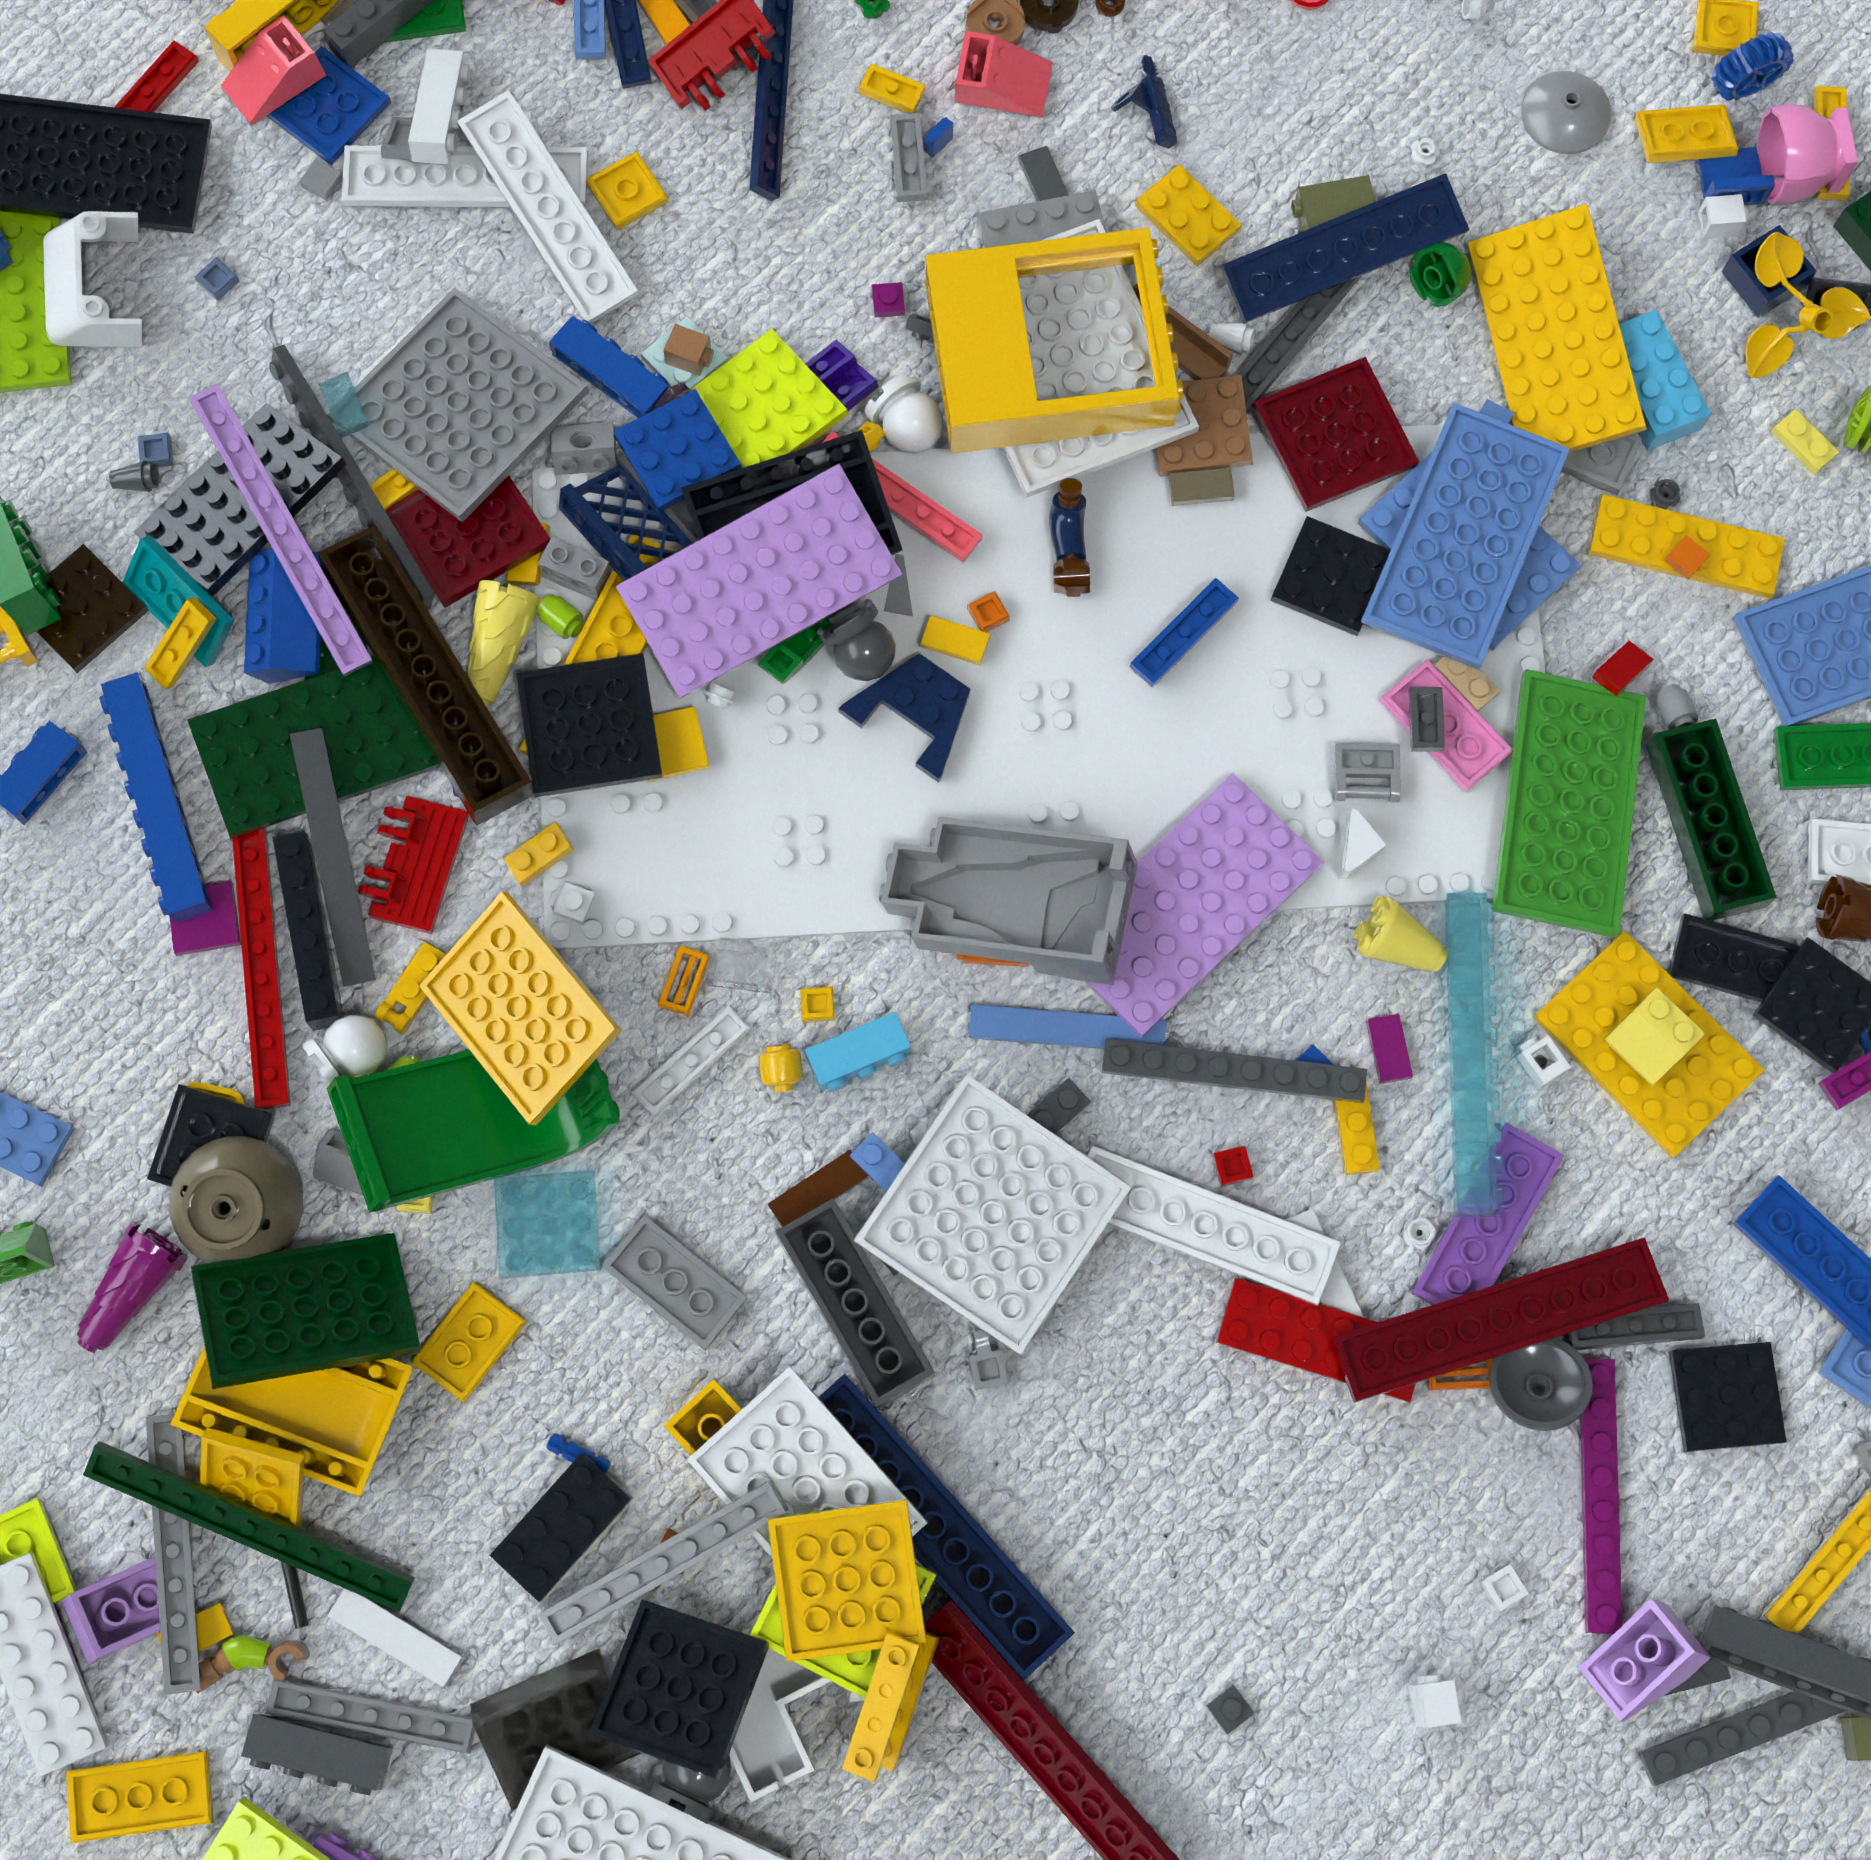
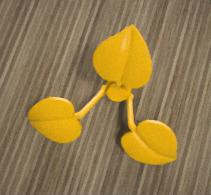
(1837, 316)

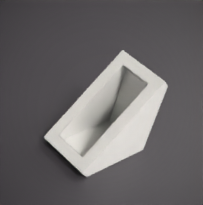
(1360, 845)

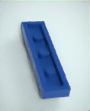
(1184, 632)

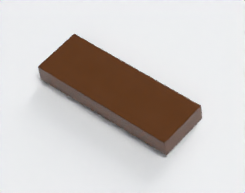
(820, 1187)

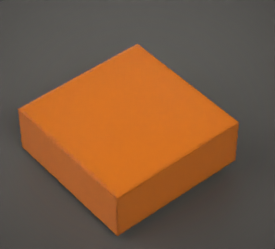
(1687, 557)
(988, 612)

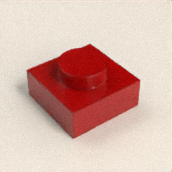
(1232, 1166)

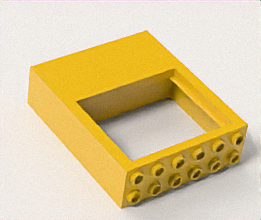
(987, 353)

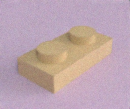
(1469, 682)

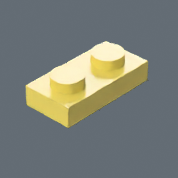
(1804, 441)

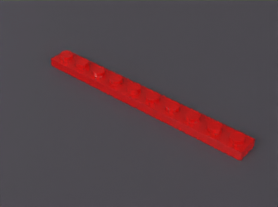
(261, 971)

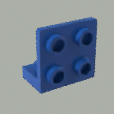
(1736, 176)

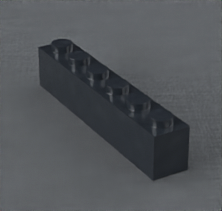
(308, 929)

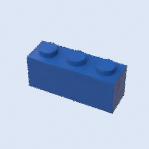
(38, 771)

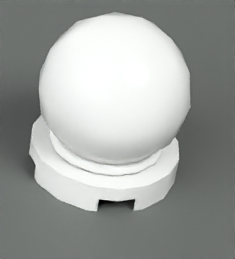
(908, 417)
(349, 1047)

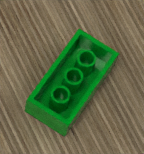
(22, 578)

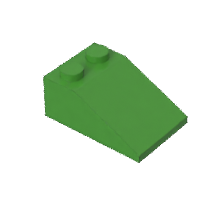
(24, 1251)

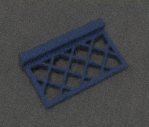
(603, 534)

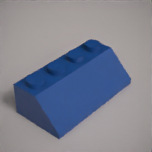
(279, 631)

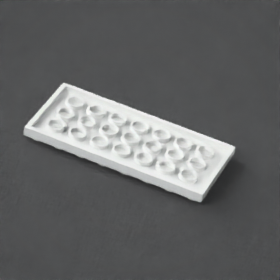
(592, 1815)

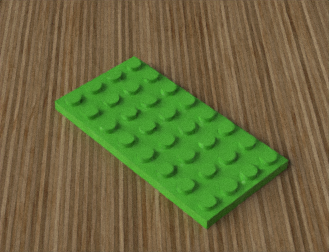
(1569, 804)

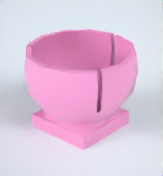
(1805, 151)

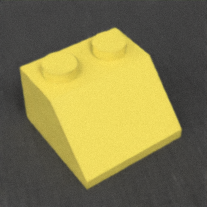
(1654, 1036)

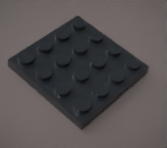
(589, 725)
(680, 1689)

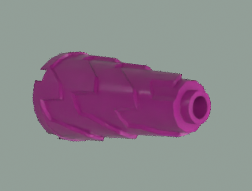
(133, 1277)

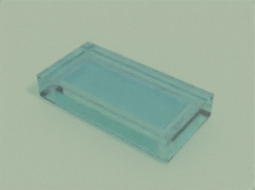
(344, 405)

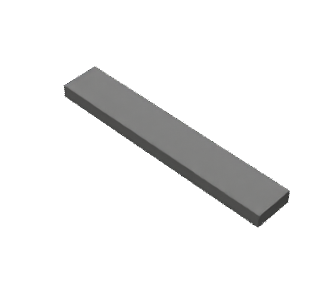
(371, 1716)

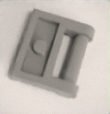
(1367, 761)

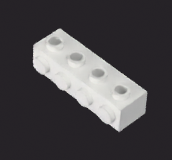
(438, 106)

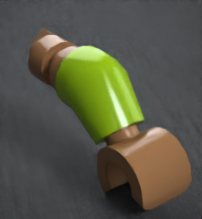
(249, 1652)

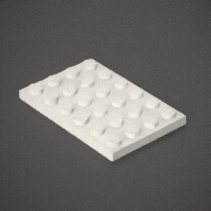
(804, 1451)

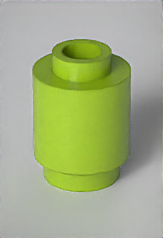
(560, 616)

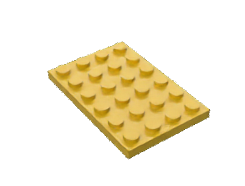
(519, 1008)
(1691, 1090)

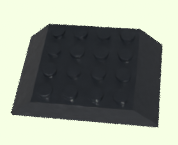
(736, 493)

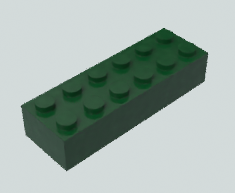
(1710, 820)

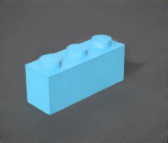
(858, 1052)

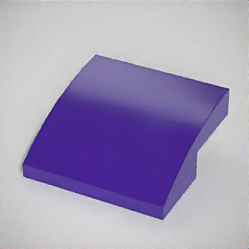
(842, 374)

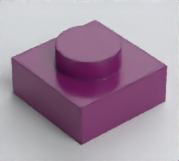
(888, 299)

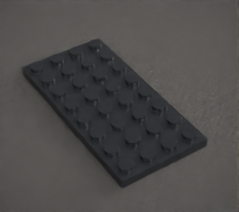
(103, 159)

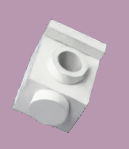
(1554, 1062)

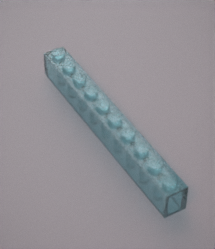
(1471, 1056)

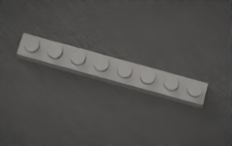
(663, 1562)
(173, 1568)

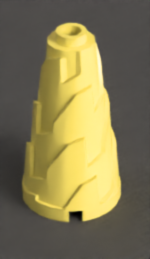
(500, 625)

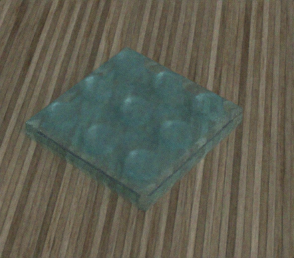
(547, 1224)

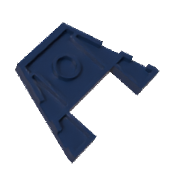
(922, 697)

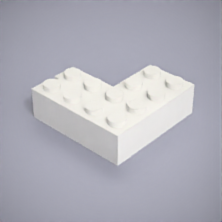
(767, 1738)

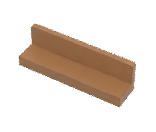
(1196, 351)

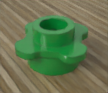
(873, 10)

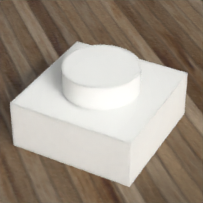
(574, 903)
(1504, 1587)

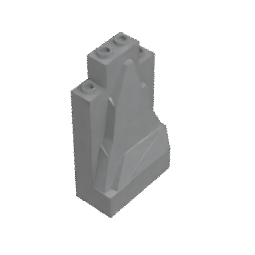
(1016, 896)

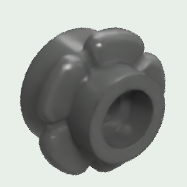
(1665, 486)

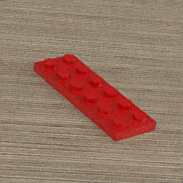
(1289, 1331)

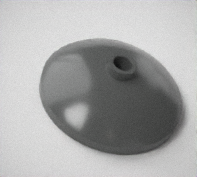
(1555, 1370)

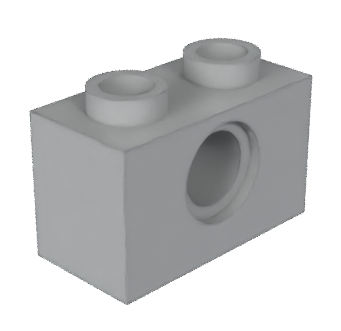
(583, 448)

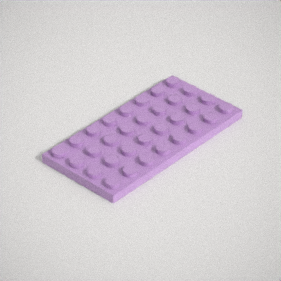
(759, 581)
(1202, 899)

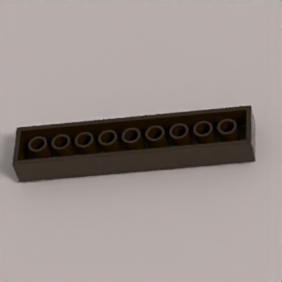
(426, 675)

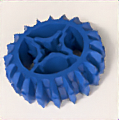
(1752, 66)

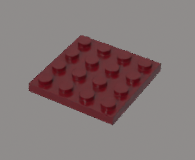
(1335, 434)
(463, 553)

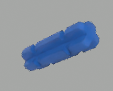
(571, 1450)

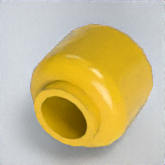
(780, 1067)

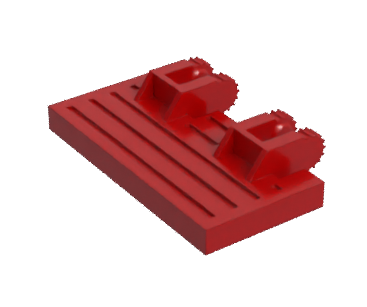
(710, 46)
(420, 868)

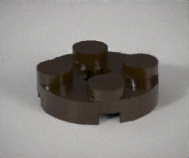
(1049, 18)

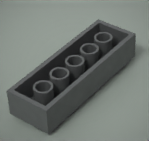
(855, 1304)

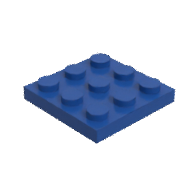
(332, 109)
(676, 448)

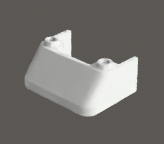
(69, 314)

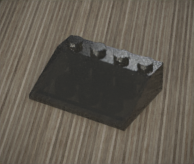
(544, 1711)

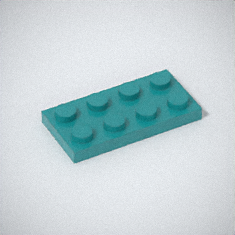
(164, 589)

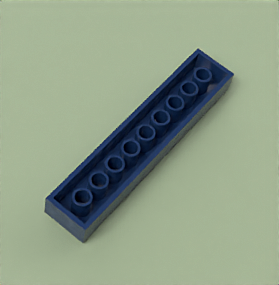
(955, 1546)

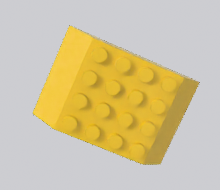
(327, 1415)

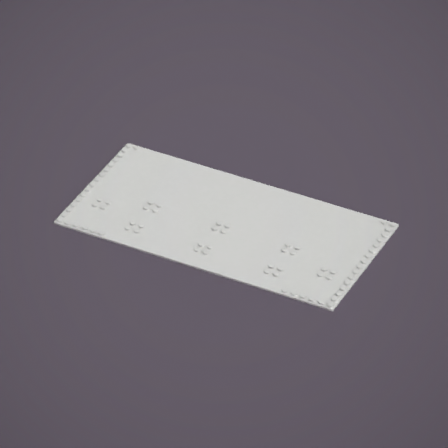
(1056, 723)

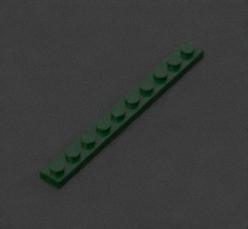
(248, 1526)

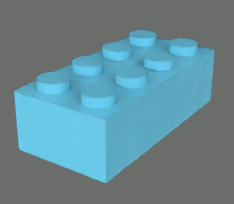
(1663, 382)

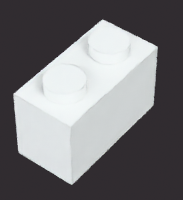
(1434, 1701)

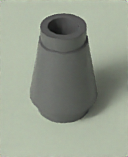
(136, 477)

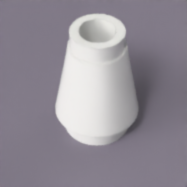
(1234, 336)

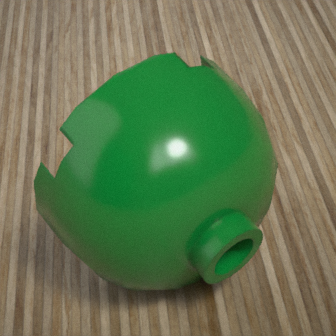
(1440, 273)

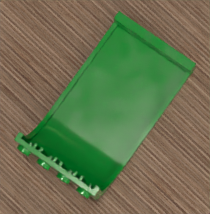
(453, 1127)

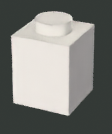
(1723, 216)

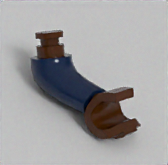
(1066, 522)

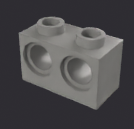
(574, 568)

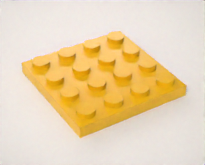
(846, 1579)

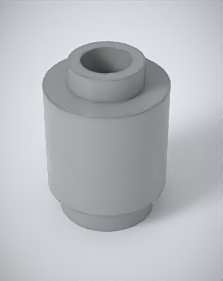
(1676, 707)

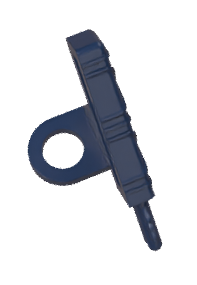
(1152, 97)

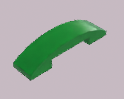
(794, 653)

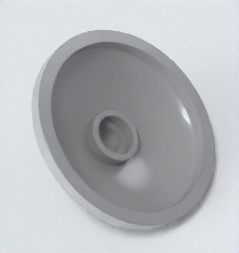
(1563, 125)

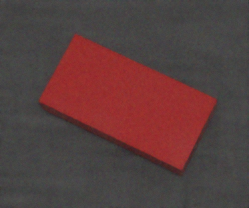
(1622, 668)

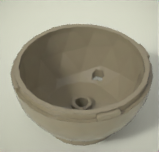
(256, 1185)

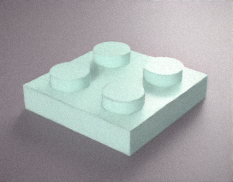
(655, 359)

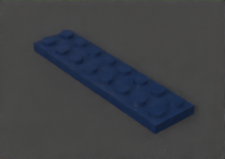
(1344, 248)

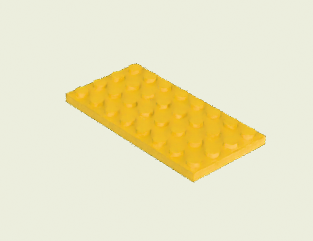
(1557, 331)

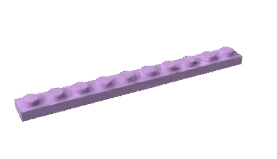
(280, 530)

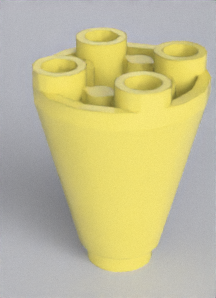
(1398, 938)

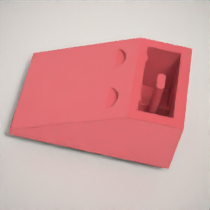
(272, 71)
(1001, 76)

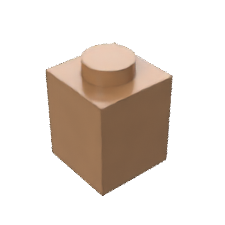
(688, 350)

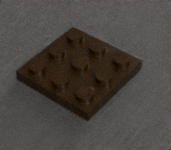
(92, 609)

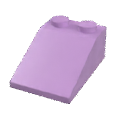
(115, 1611)
(1644, 1660)

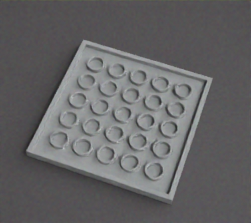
(462, 403)

